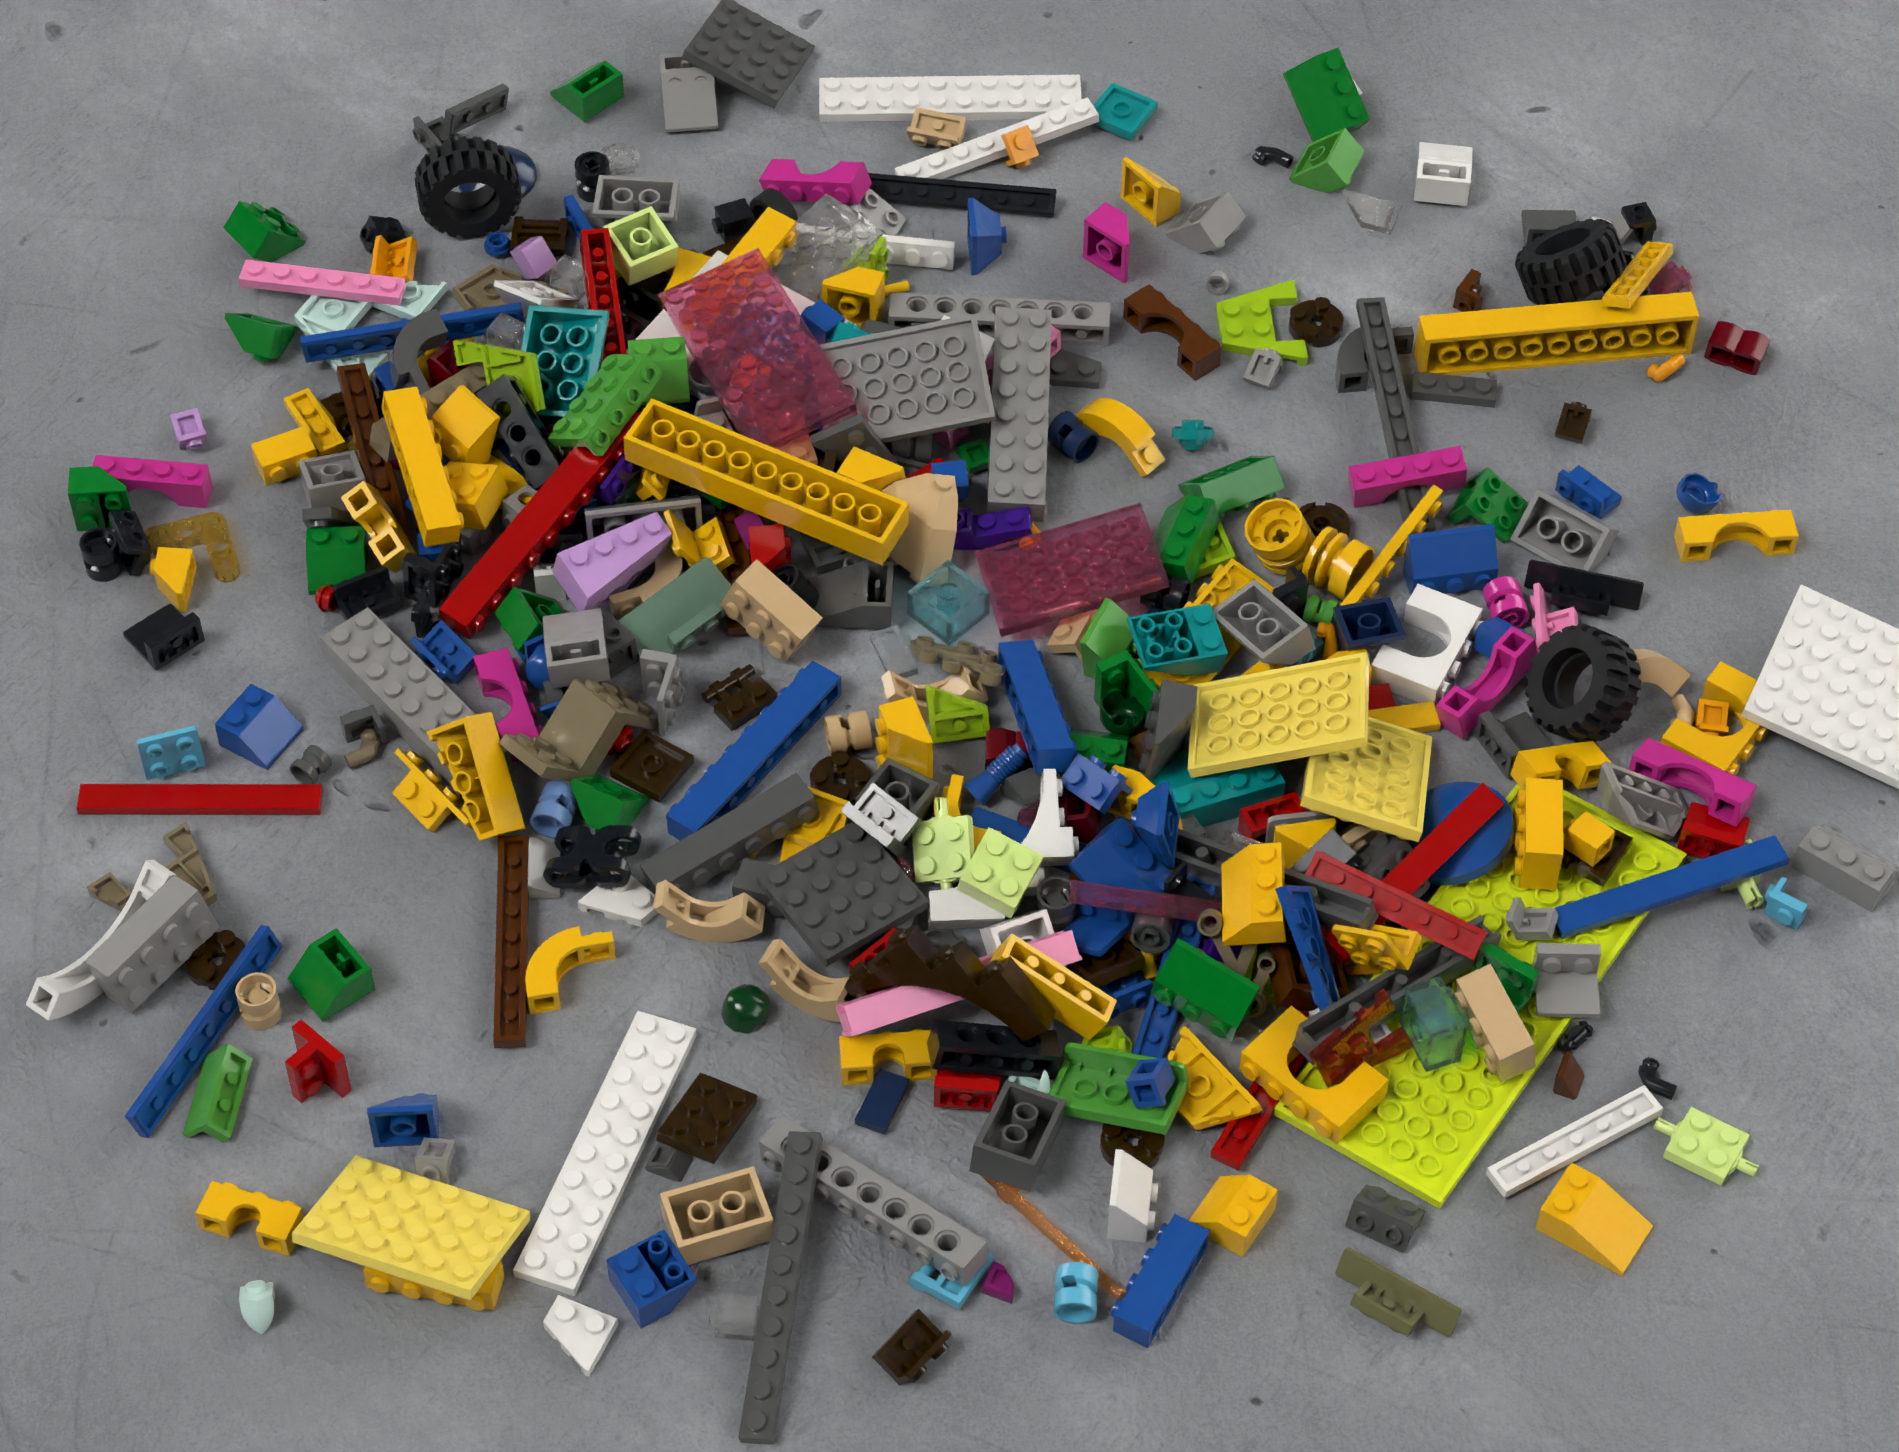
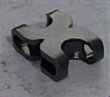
(592, 856)

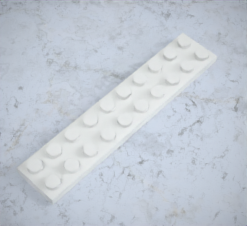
(965, 96)
(605, 1153)

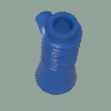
(988, 781)

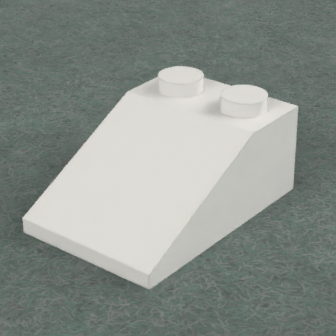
(533, 294)

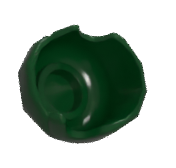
(1121, 714)
(745, 1008)

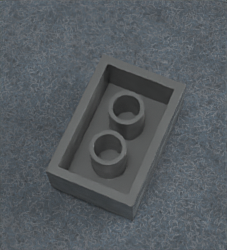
(1017, 1135)

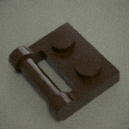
(553, 232)

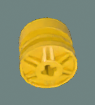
(1279, 535)
(1336, 563)

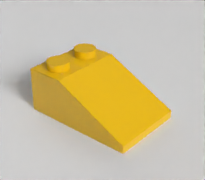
(1593, 1220)

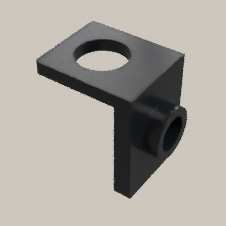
(422, 616)
(1184, 886)

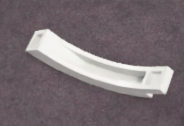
(75, 985)

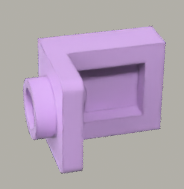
(188, 429)

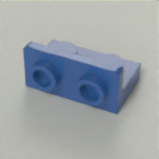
(1587, 492)
(1129, 993)

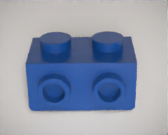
(446, 651)
(1094, 784)

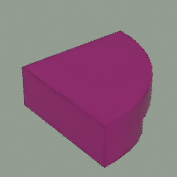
(998, 1283)

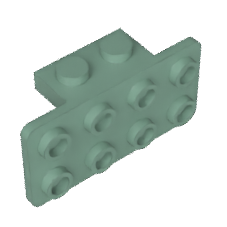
(679, 610)

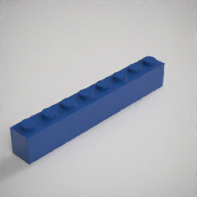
(756, 750)

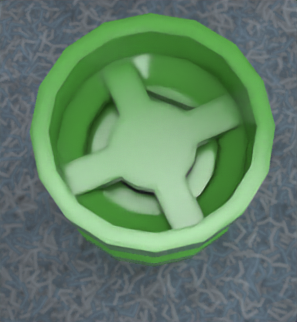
(1319, 610)

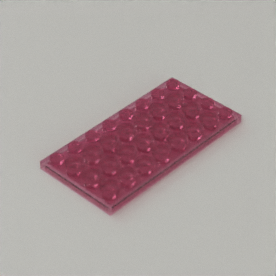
(757, 351)

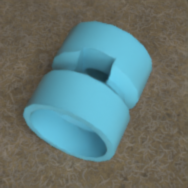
(1076, 1292)

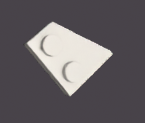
(627, 903)

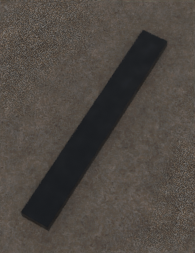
(955, 194)

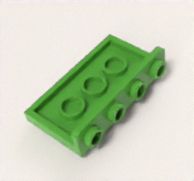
(607, 403)
(1097, 1091)

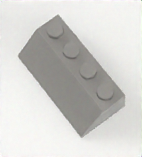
(607, 518)

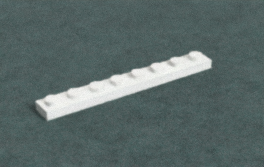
(992, 147)

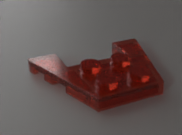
(1348, 1049)

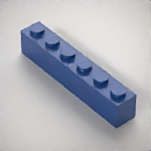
(1036, 706)

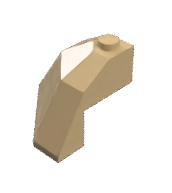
(931, 525)

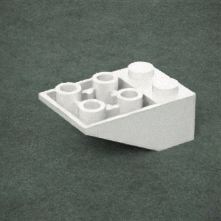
(1443, 174)

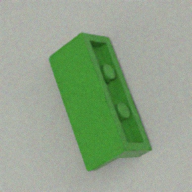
(218, 1093)

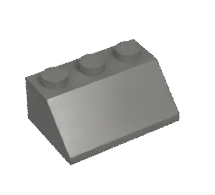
(627, 195)
(1563, 532)
(1265, 625)
(1845, 866)

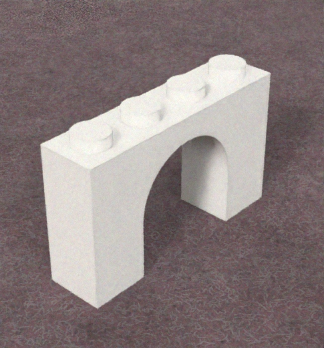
(1428, 677)

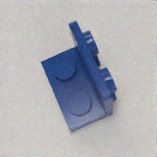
(1099, 928)

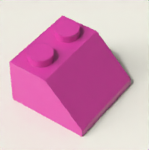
(1107, 241)

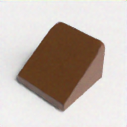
(1569, 1077)

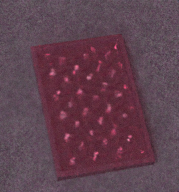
(1071, 569)

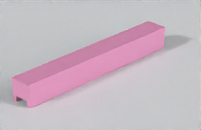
(907, 1001)

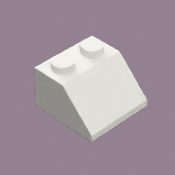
(1025, 926)
(1131, 1199)

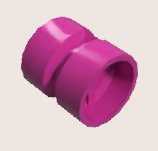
(1506, 600)

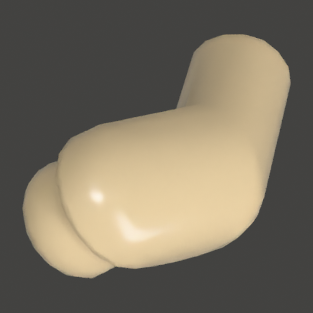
(1683, 709)

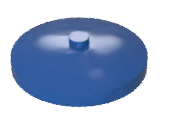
(1483, 849)

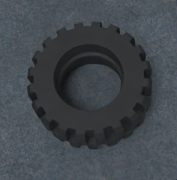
(463, 163)
(1570, 262)
(1610, 692)

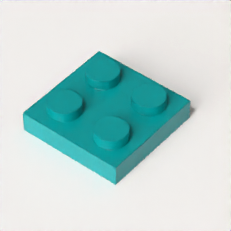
(1123, 111)

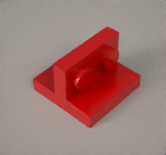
(315, 1065)

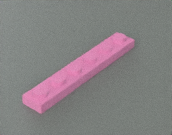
(322, 282)

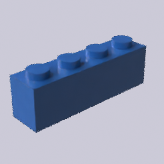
(1160, 1280)

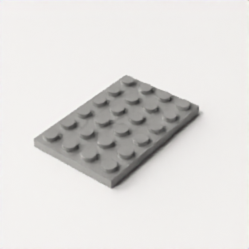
(916, 378)

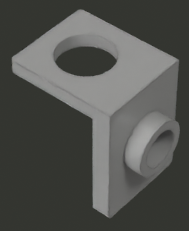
(512, 506)

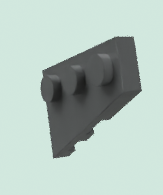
(848, 434)

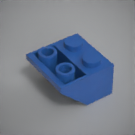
(650, 1278)

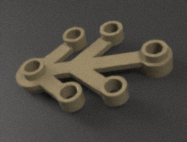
(963, 654)
(1241, 964)

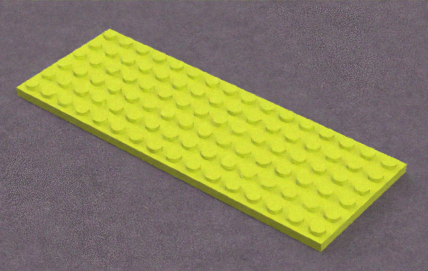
(1443, 1117)

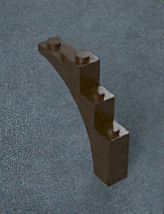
(956, 970)

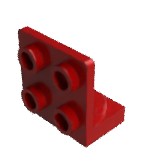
(1707, 835)
(966, 1090)

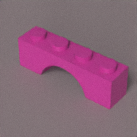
(844, 182)
(1376, 480)
(184, 482)
(1507, 666)
(499, 679)
(1725, 794)

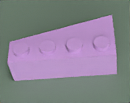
(609, 560)

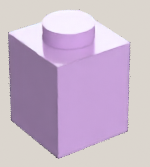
(534, 258)

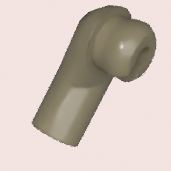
(367, 749)

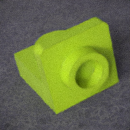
(1111, 1038)

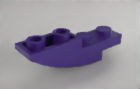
(992, 528)

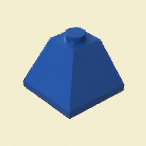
(983, 235)
(1158, 822)
(404, 1120)

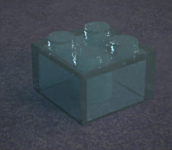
(948, 602)
(1433, 1023)

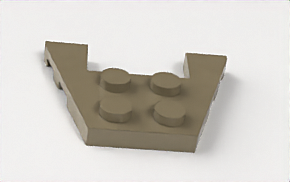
(479, 290)
(187, 867)

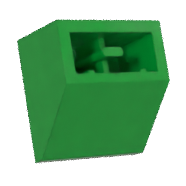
(591, 90)
(263, 231)
(93, 495)
(331, 975)

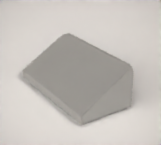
(538, 855)

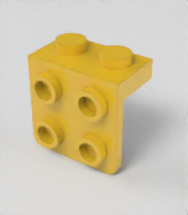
(1379, 946)

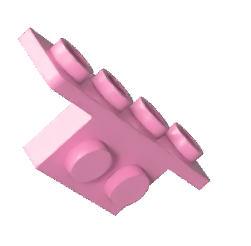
(1545, 622)

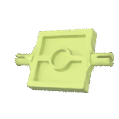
(942, 847)
(1706, 1146)

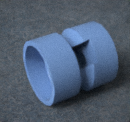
(555, 809)

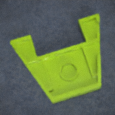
(1248, 324)
(505, 361)

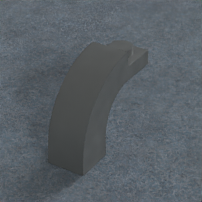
(416, 337)
(1352, 358)

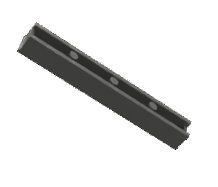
(1331, 902)
(1427, 964)

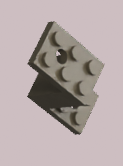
(580, 730)

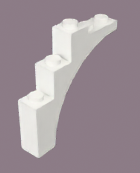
(957, 910)

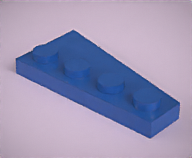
(1310, 943)

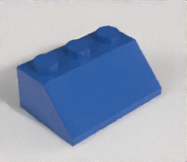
(1451, 559)
(1120, 860)

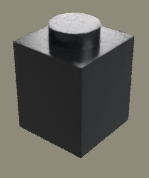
(733, 219)

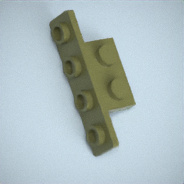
(1394, 1298)

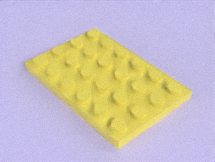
(1280, 715)
(1374, 783)
(411, 1227)

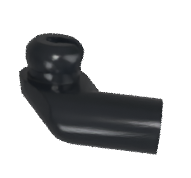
(1273, 154)
(1651, 1079)

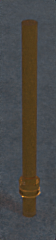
(1011, 1195)

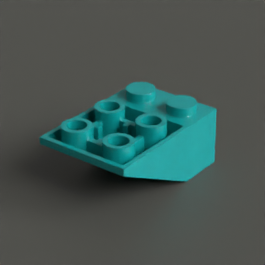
(1179, 641)

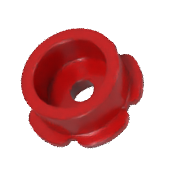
(325, 598)

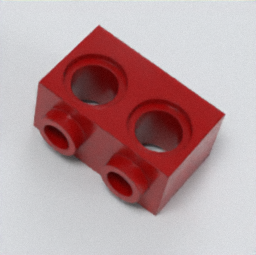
(1254, 818)

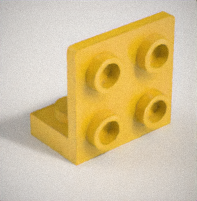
(706, 541)

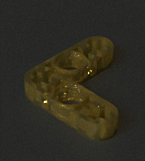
(208, 536)

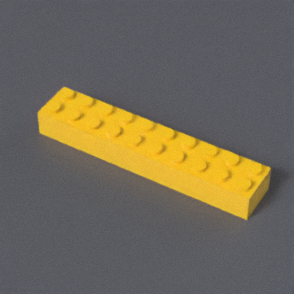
(1555, 335)
(766, 481)

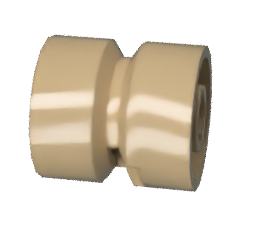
(847, 732)
(258, 1001)

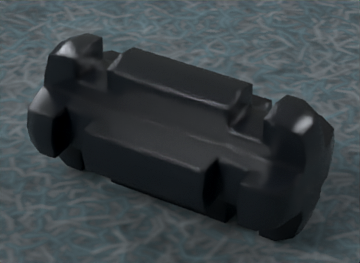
(1575, 1037)

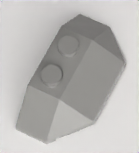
(1641, 801)

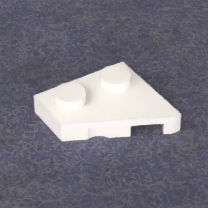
(580, 1331)

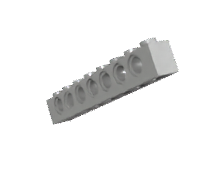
(1076, 320)
(891, 1201)

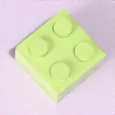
(642, 246)
(1000, 872)

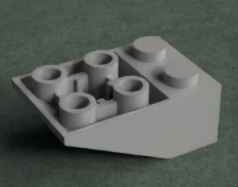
(687, 95)
(575, 647)

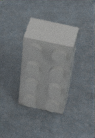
(152, 944)

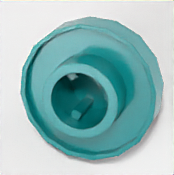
(1192, 434)

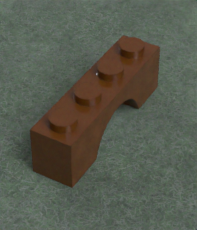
(1152, 312)

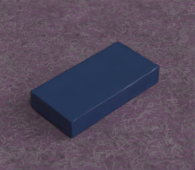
(882, 1101)

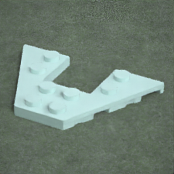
(334, 314)

